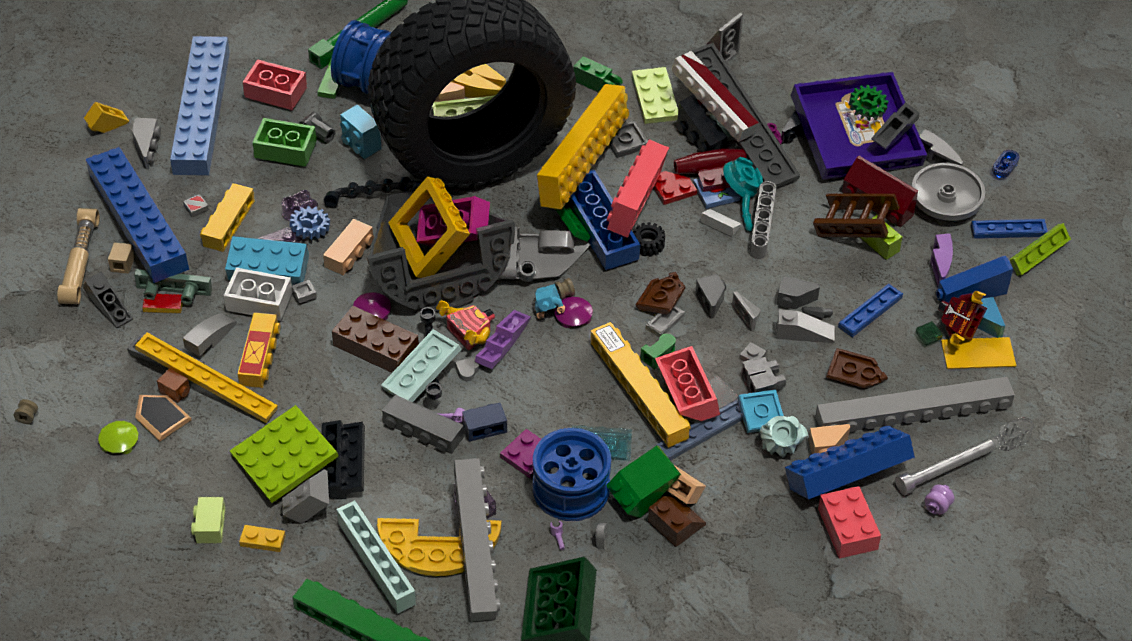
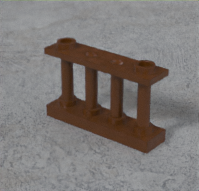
(856, 227)

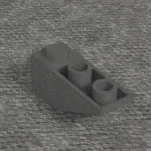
(106, 299)

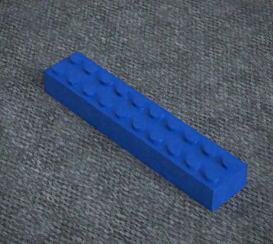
(137, 215)

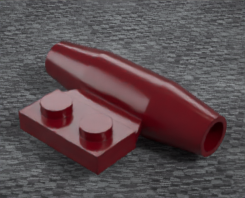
(708, 167)

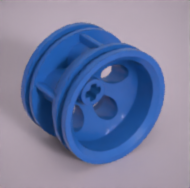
(355, 54)
(573, 453)

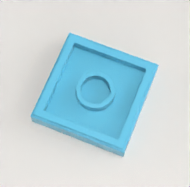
(759, 408)

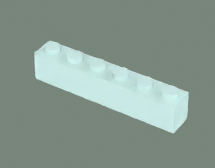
(376, 557)

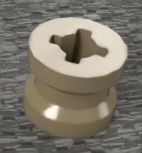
(565, 288)
(25, 411)

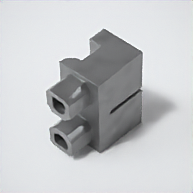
(760, 375)

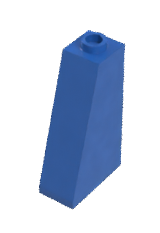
(989, 278)

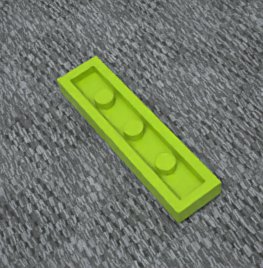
(1040, 249)

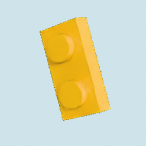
(262, 538)

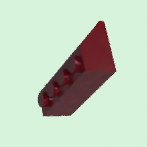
(870, 179)

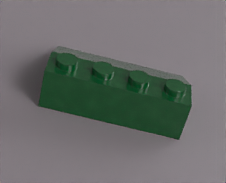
(559, 601)

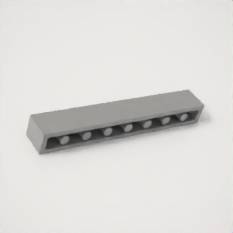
(475, 540)

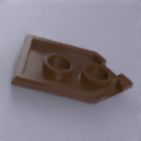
(661, 294)
(855, 369)

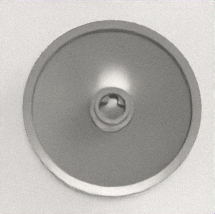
(948, 191)

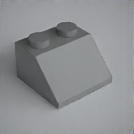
(307, 498)

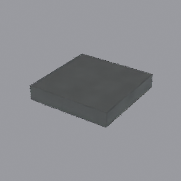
(627, 140)

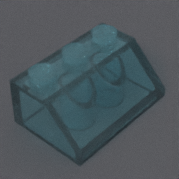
(617, 440)

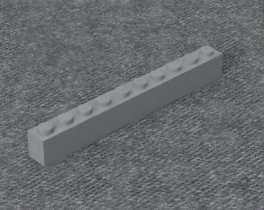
(917, 405)

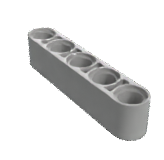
(763, 220)

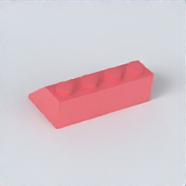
(688, 384)

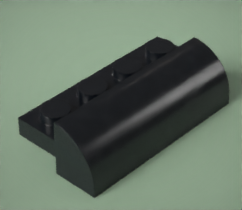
(347, 470)

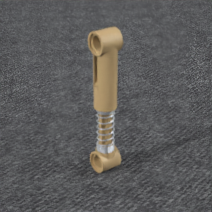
(70, 289)

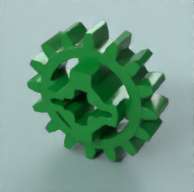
(868, 102)

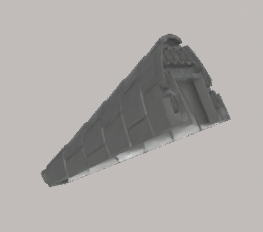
(464, 275)

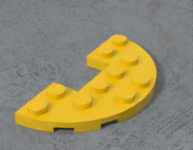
(426, 553)

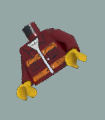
(962, 316)

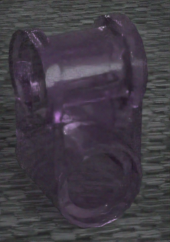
(296, 201)

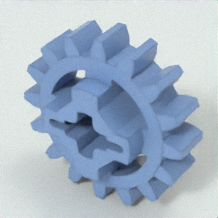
(309, 222)

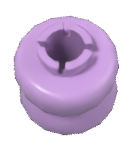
(939, 499)

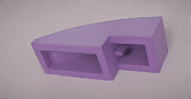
(941, 256)

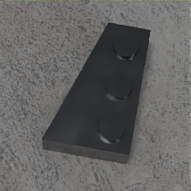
(698, 126)

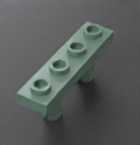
(180, 283)

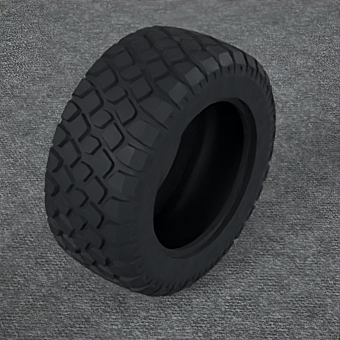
(500, 134)

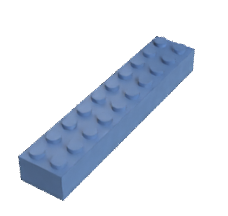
(200, 106)

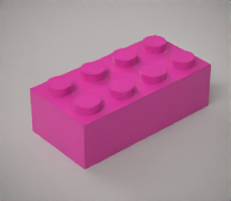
(431, 225)

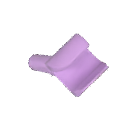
(456, 416)
(557, 531)

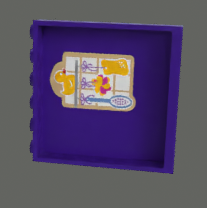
(840, 136)

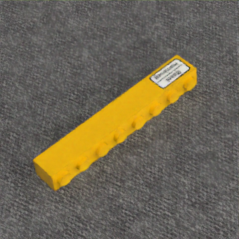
(640, 384)

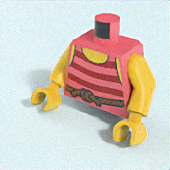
(467, 324)

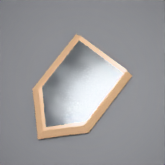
(160, 415)

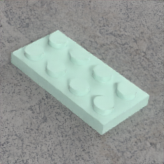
(421, 366)

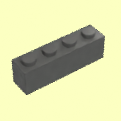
(423, 424)

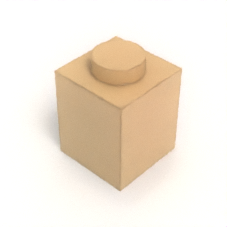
(121, 258)

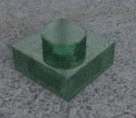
(929, 333)

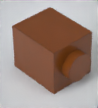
(173, 385)

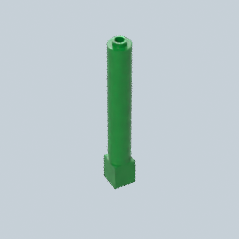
(321, 52)

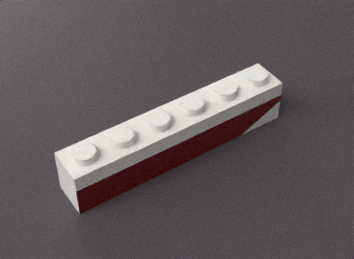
(714, 96)

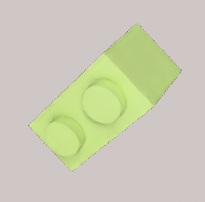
(209, 520)

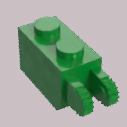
(594, 74)

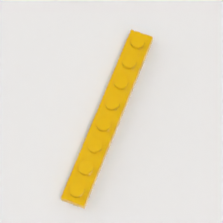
(206, 377)

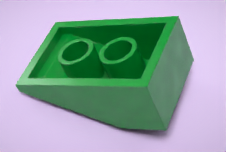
(643, 481)

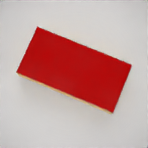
(163, 304)

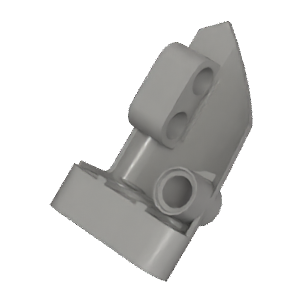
(545, 253)

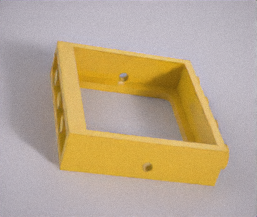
(446, 245)

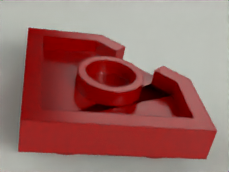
(673, 187)

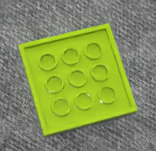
(284, 453)

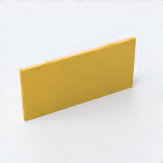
(979, 353)

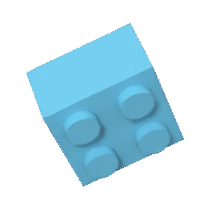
(360, 131)

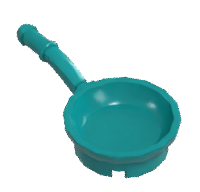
(744, 181)

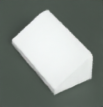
(720, 222)

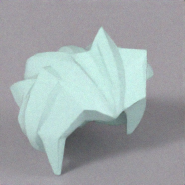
(782, 435)

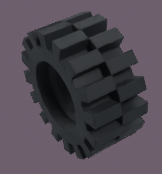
(653, 232)

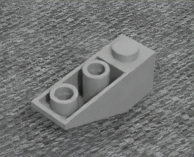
(145, 137)

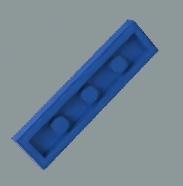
(1008, 228)
(870, 310)

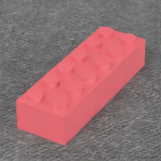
(636, 188)

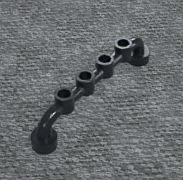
(332, 197)
(428, 316)

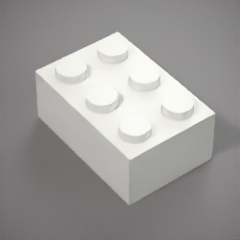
(258, 293)

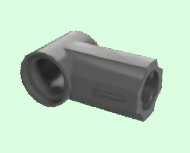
(322, 129)

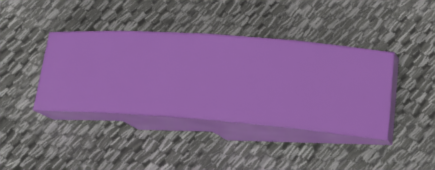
(503, 339)

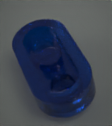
(1005, 163)

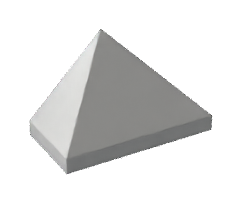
(746, 310)

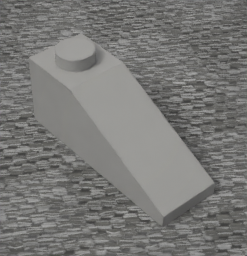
(802, 327)

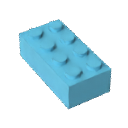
(269, 257)

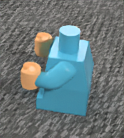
(547, 299)

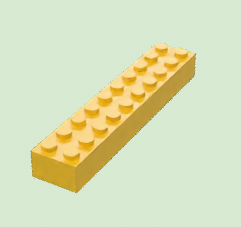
(582, 146)

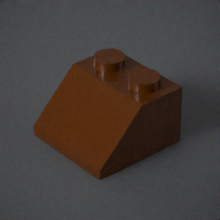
(674, 519)

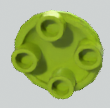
(118, 437)

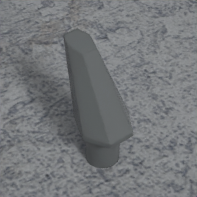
(818, 312)

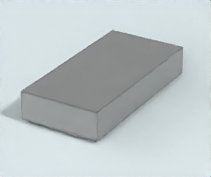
(663, 323)

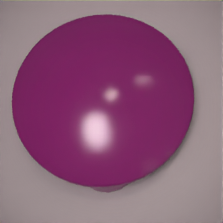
(374, 303)
(576, 312)

